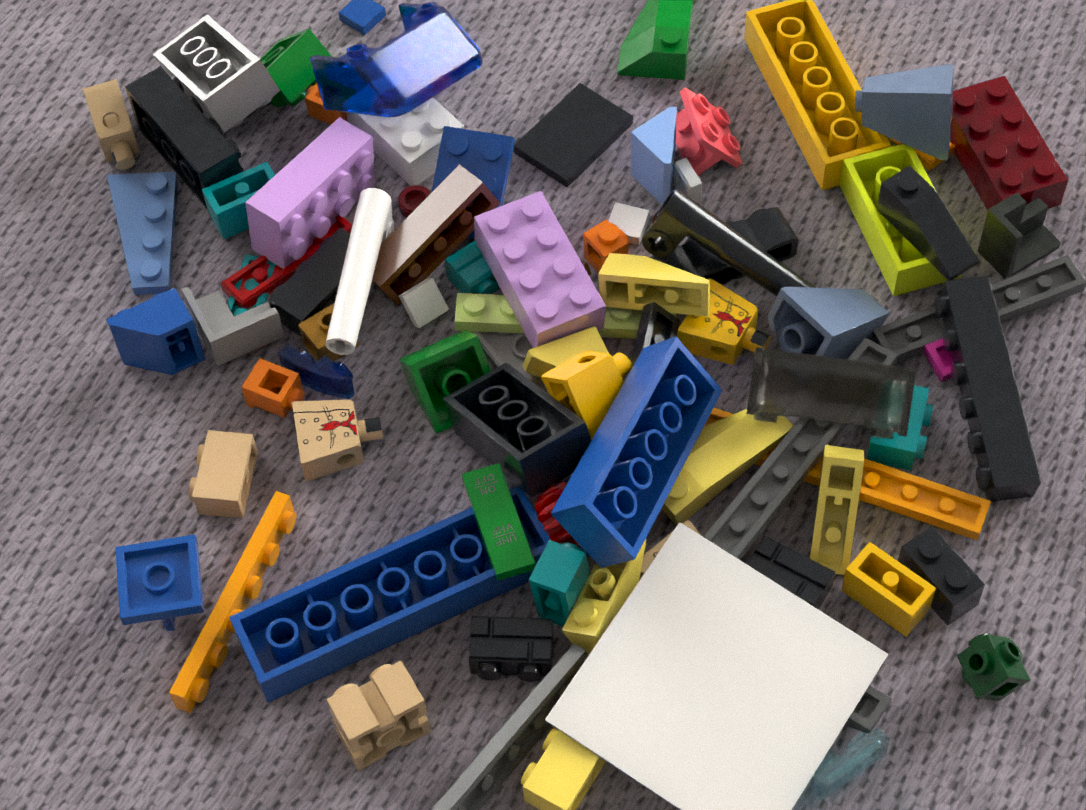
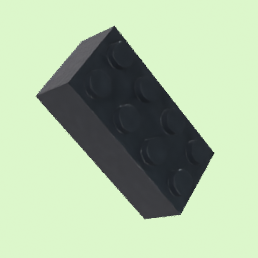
(181, 132)
(519, 428)

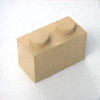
(224, 474)

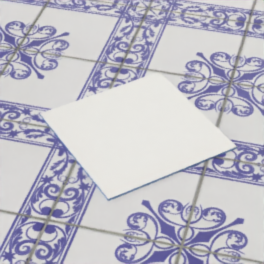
(716, 683)

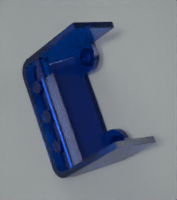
(401, 72)

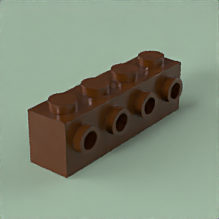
(431, 233)

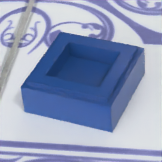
(362, 15)

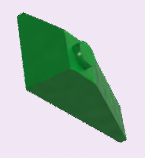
(658, 41)

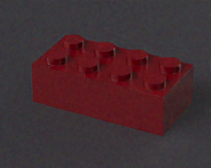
(1003, 146)

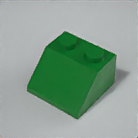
(291, 66)
(441, 371)

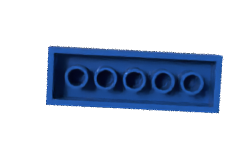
(637, 453)

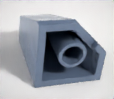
(911, 107)
(824, 320)

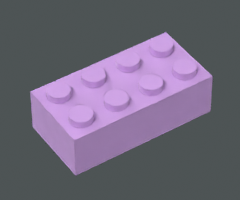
(311, 193)
(538, 270)

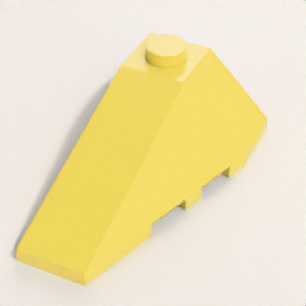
(720, 457)

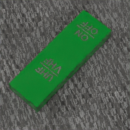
(498, 522)

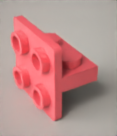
(705, 133)

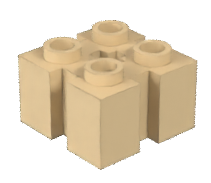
(379, 714)

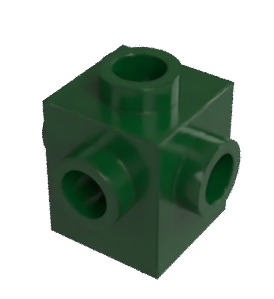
(992, 666)

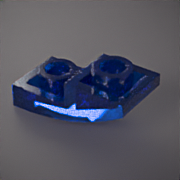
(321, 376)

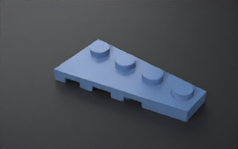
(146, 226)

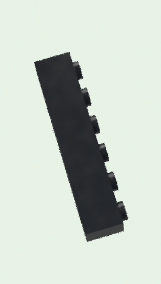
(987, 390)

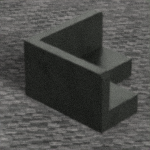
(1016, 235)

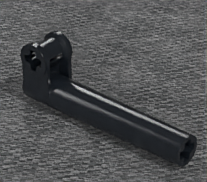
(684, 217)

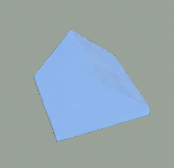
(654, 153)

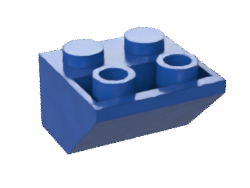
(157, 335)

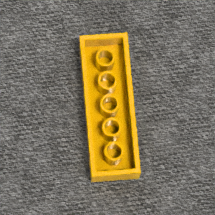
(810, 86)

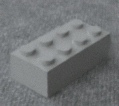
(218, 72)

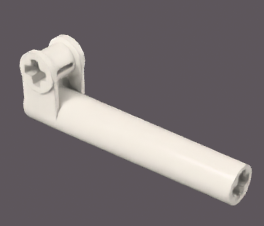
(369, 229)

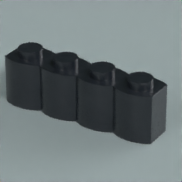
(764, 228)

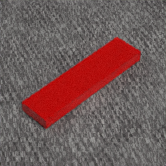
(258, 271)

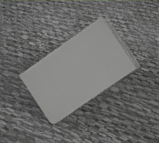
(231, 335)

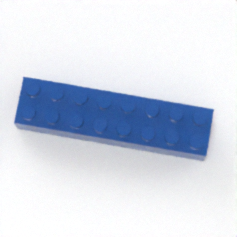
(376, 601)

